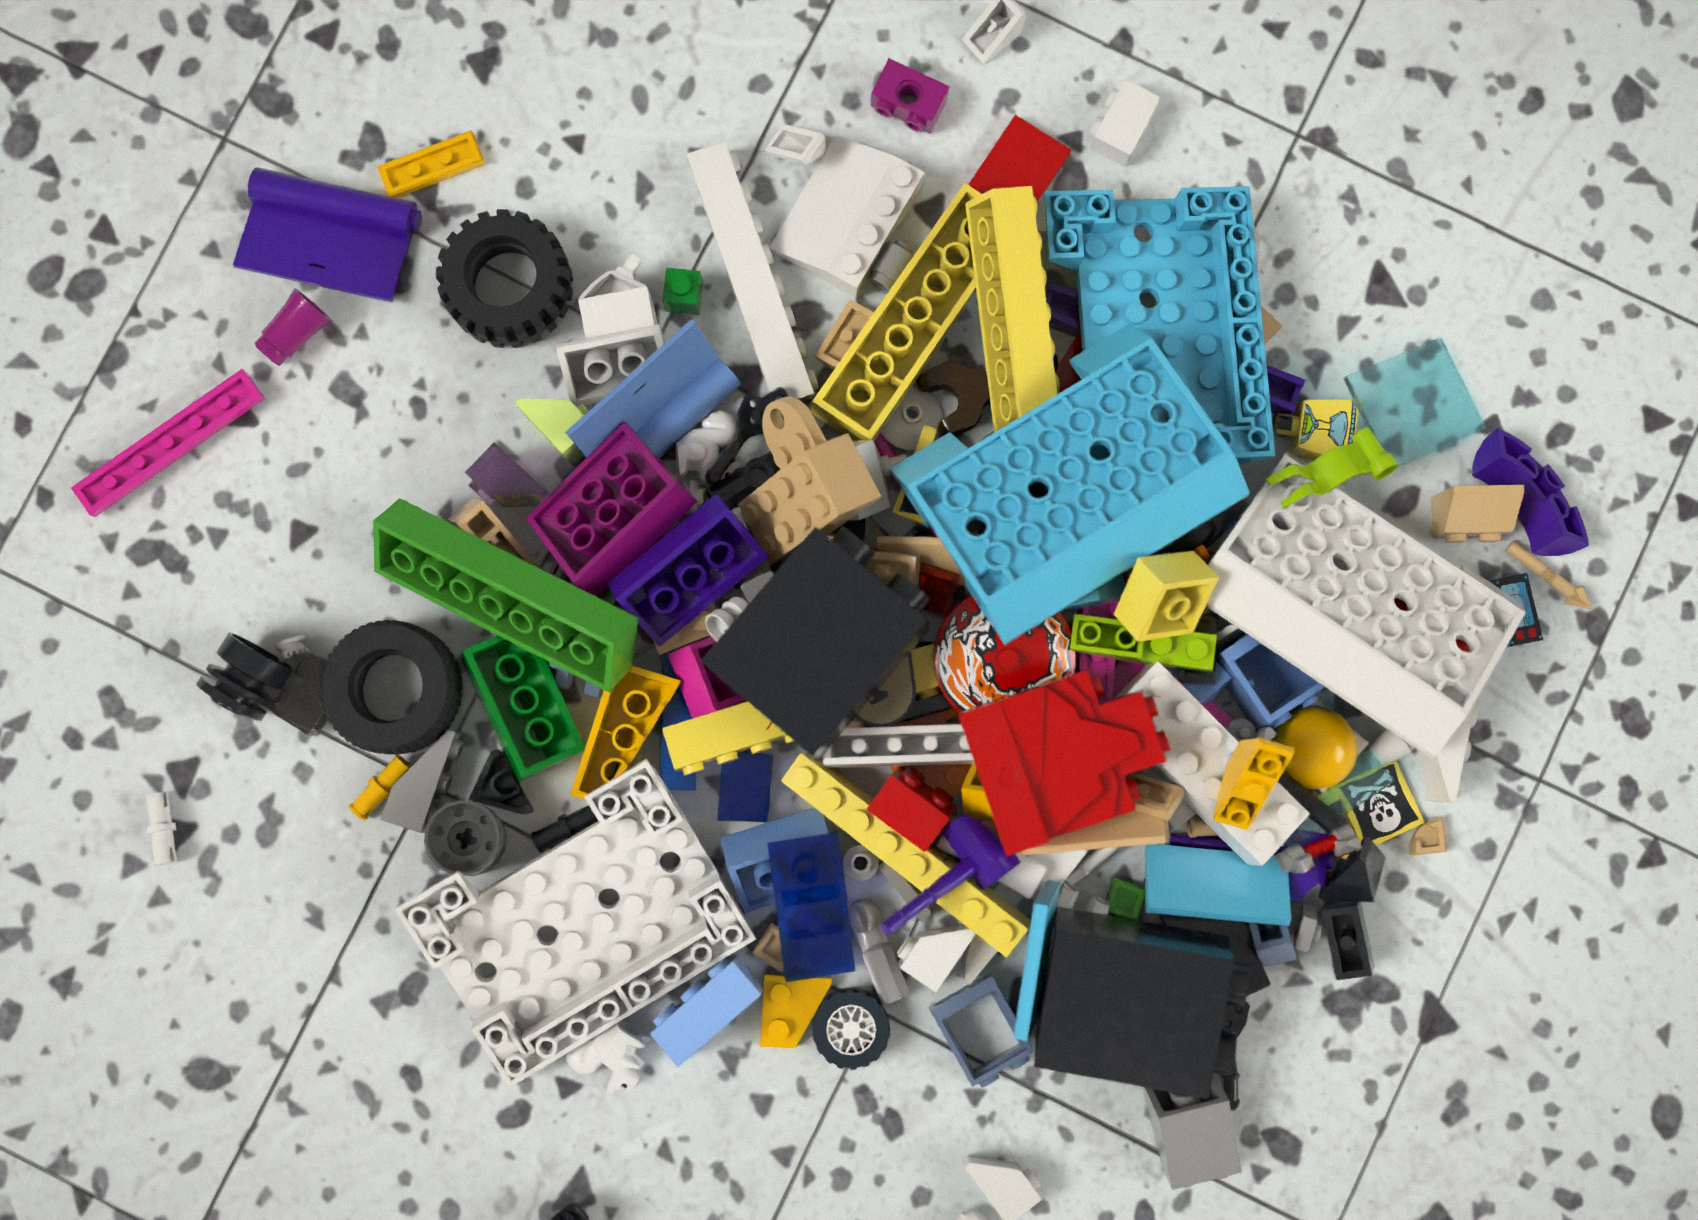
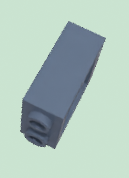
(987, 1072)

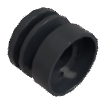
(244, 677)

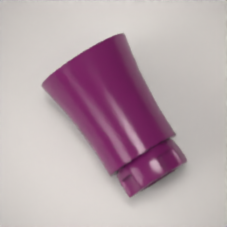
(291, 328)

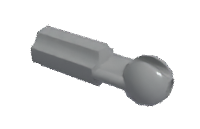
(877, 951)

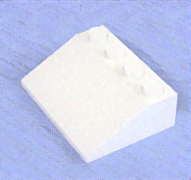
(848, 213)

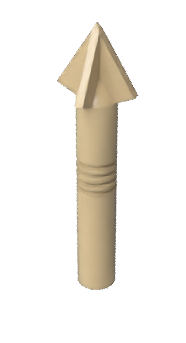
(1574, 595)

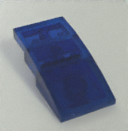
(811, 906)

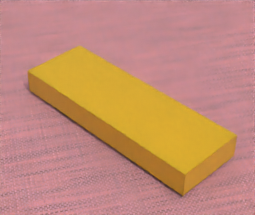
(431, 165)

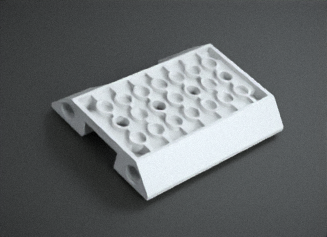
(1346, 624)
(604, 955)

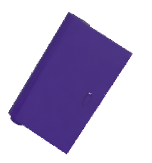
(315, 223)

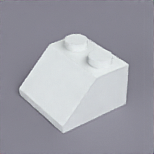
(934, 953)

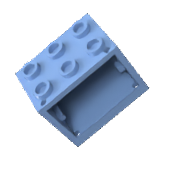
(1265, 683)

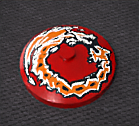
(978, 668)

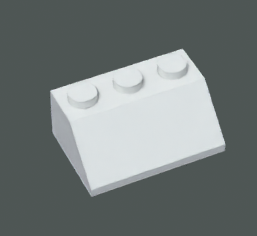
(602, 362)

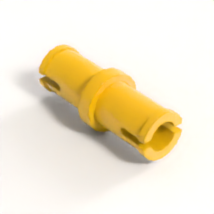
(379, 787)

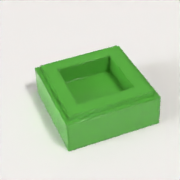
(1125, 899)

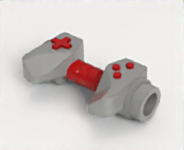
(1299, 859)

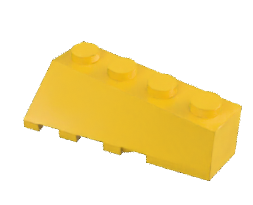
(622, 727)

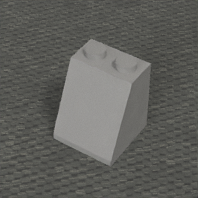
(1193, 1135)

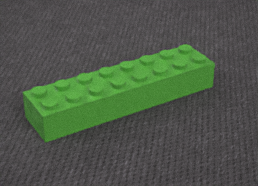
(504, 594)

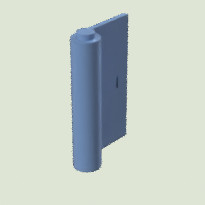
(662, 395)

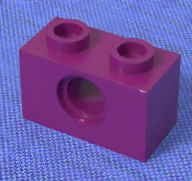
(901, 80)

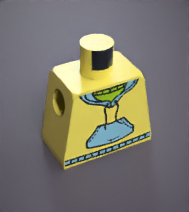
(1318, 426)

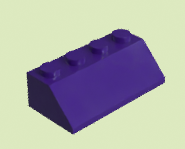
(687, 570)

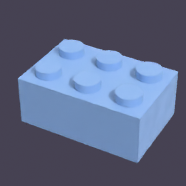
(705, 1009)

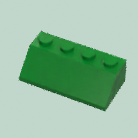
(522, 706)

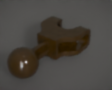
(969, 388)

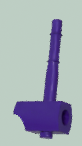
(981, 856)
(1298, 882)

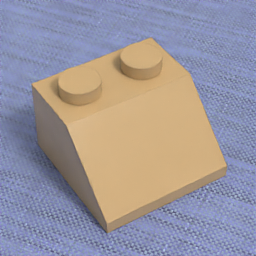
(1476, 512)

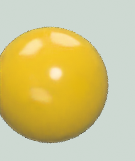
(1322, 747)

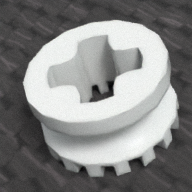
(292, 647)

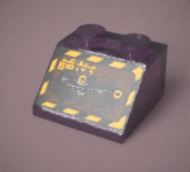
(502, 480)

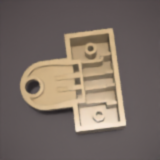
(816, 485)

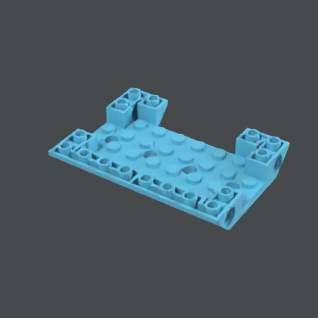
(1204, 291)
(1096, 512)

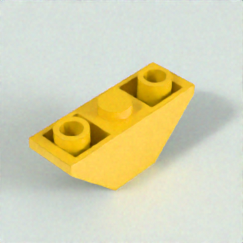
(1249, 780)

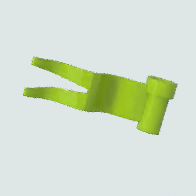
(1338, 465)

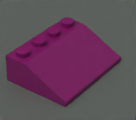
(610, 510)

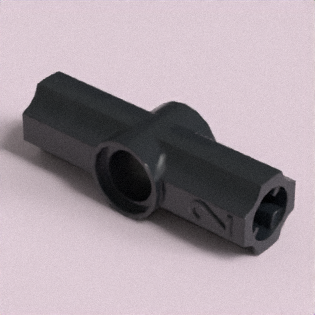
(738, 485)

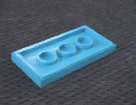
(1214, 885)
(1036, 959)

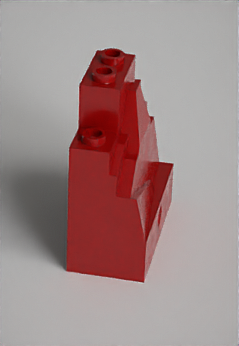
(1061, 756)

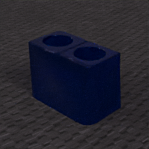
(745, 788)

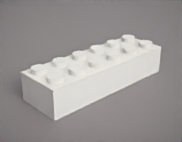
(1198, 763)

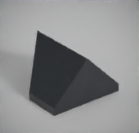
(499, 787)
(1358, 876)

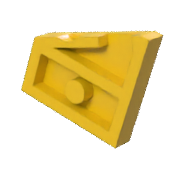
(789, 1008)

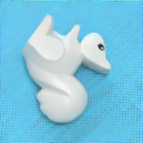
(701, 446)
(614, 1049)

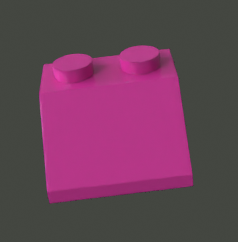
(700, 685)

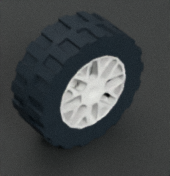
(851, 1028)

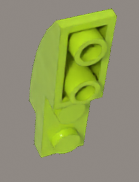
(1112, 640)

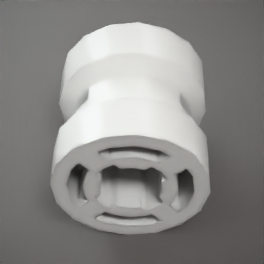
(721, 619)

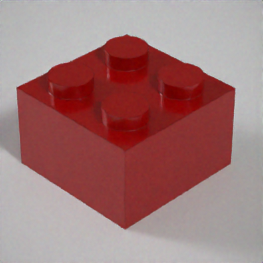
(912, 807)

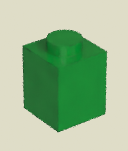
(682, 291)

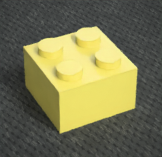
(1165, 595)

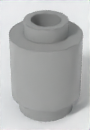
(890, 265)
(848, 863)

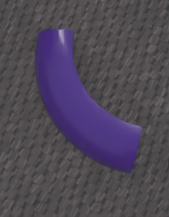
(1544, 511)

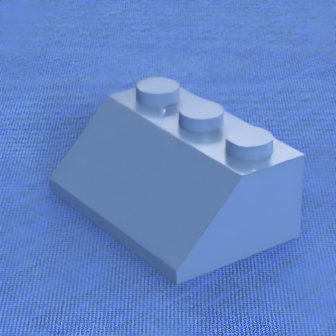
(748, 854)

